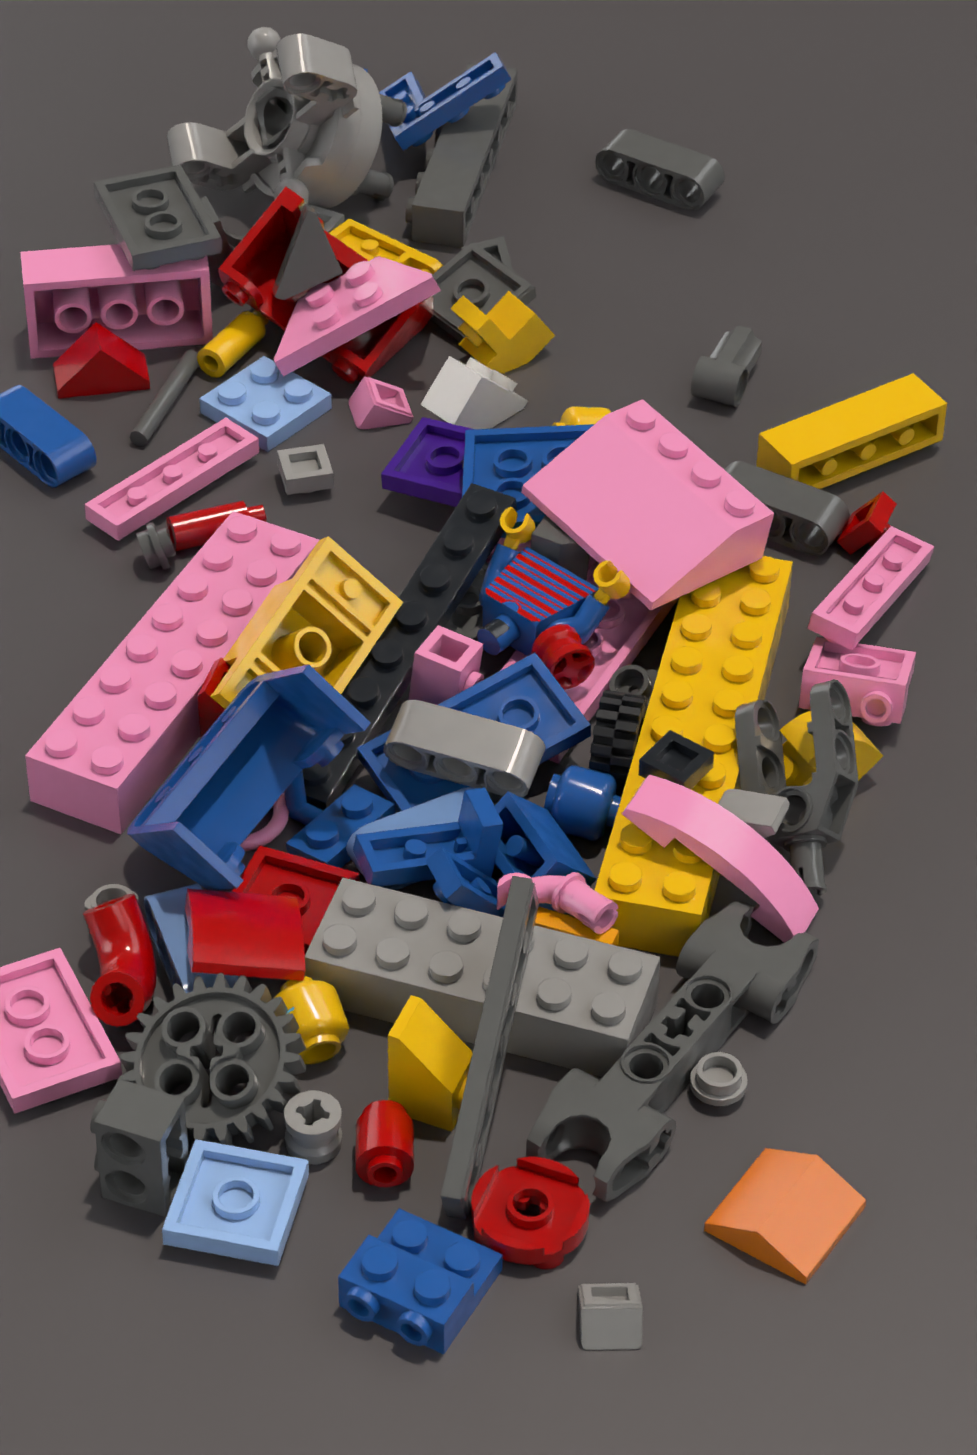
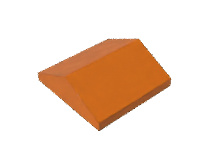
(787, 1212)

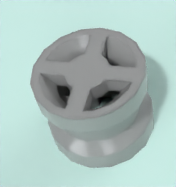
(322, 1139)

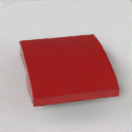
(245, 934)

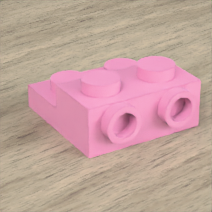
(871, 675)

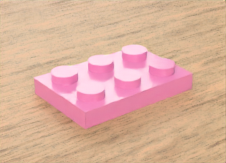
(49, 1034)

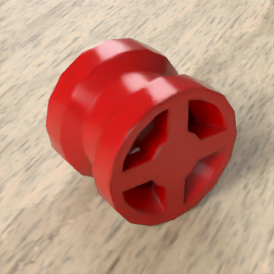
(564, 655)

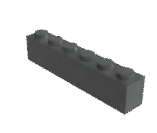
(460, 169)

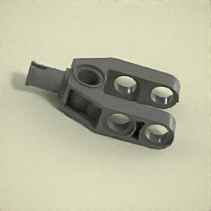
(832, 786)

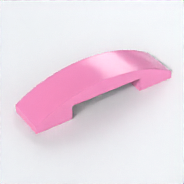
(728, 846)

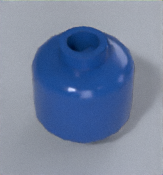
(583, 802)

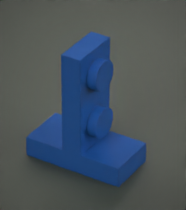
(402, 854)

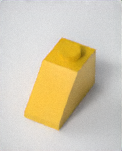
(427, 1066)

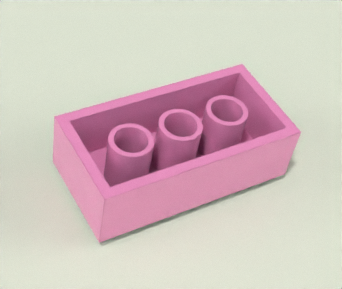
(92, 284)

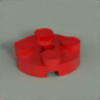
(526, 1239)

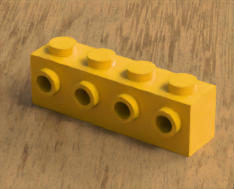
(855, 433)

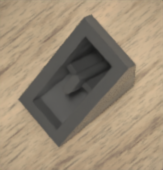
(307, 259)

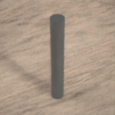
(164, 399)

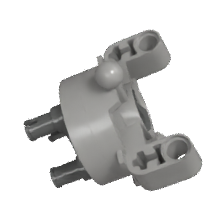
(305, 128)

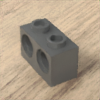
(140, 1146)

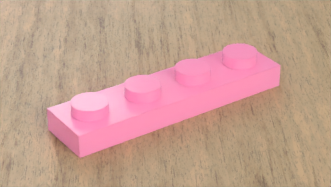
(171, 479)
(870, 588)

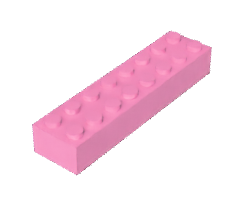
(142, 703)

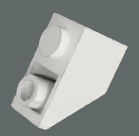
(472, 395)

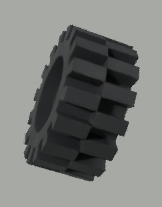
(617, 733)

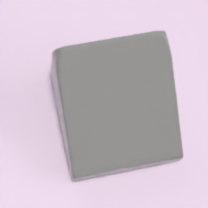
(756, 809)
(610, 1316)

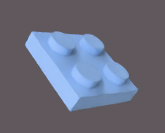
(267, 402)
(236, 1202)

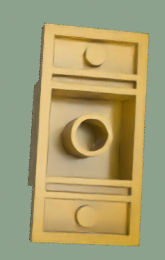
(317, 618)

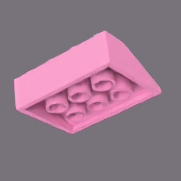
(651, 505)

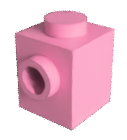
(445, 666)

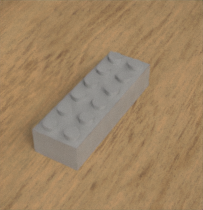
(576, 996)

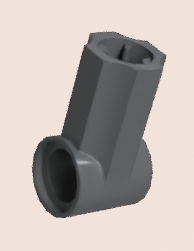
(726, 372)

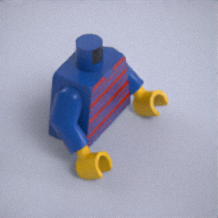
(531, 593)

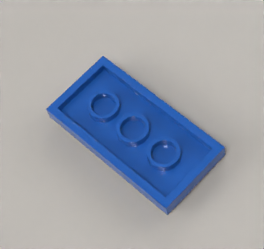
(518, 696)

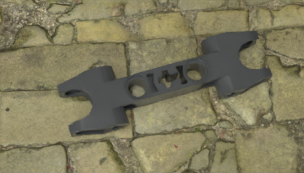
(624, 1109)

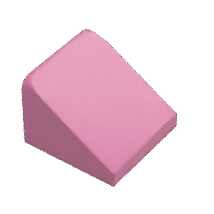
(379, 405)

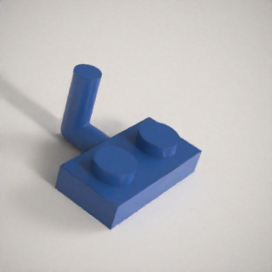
(329, 830)

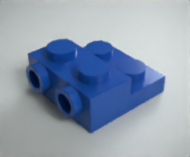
(418, 1280)

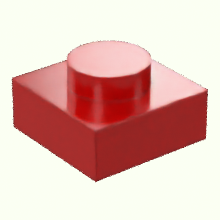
(867, 523)

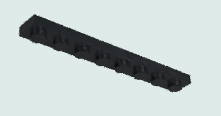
(427, 602)

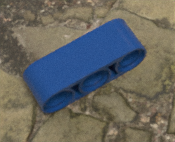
(42, 438)

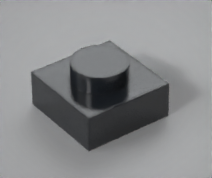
(677, 760)

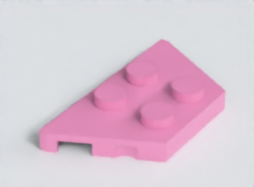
(349, 307)

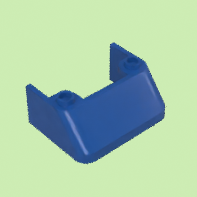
(241, 770)

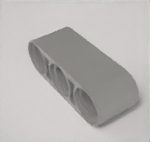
(464, 748)

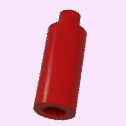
(198, 526)

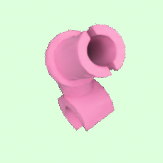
(568, 895)

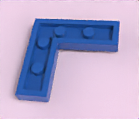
(447, 103)

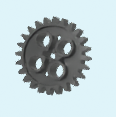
(262, 1061)

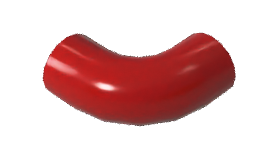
(124, 961)

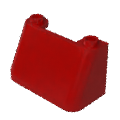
(253, 269)

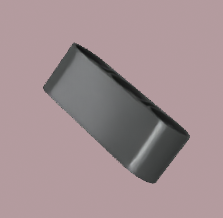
(660, 169)
(803, 514)

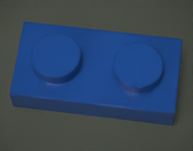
(463, 884)

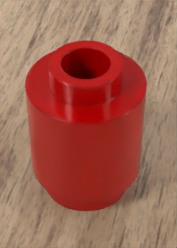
(384, 1144)

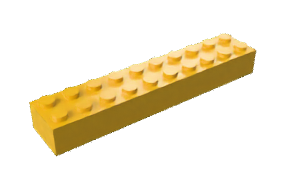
(711, 664)

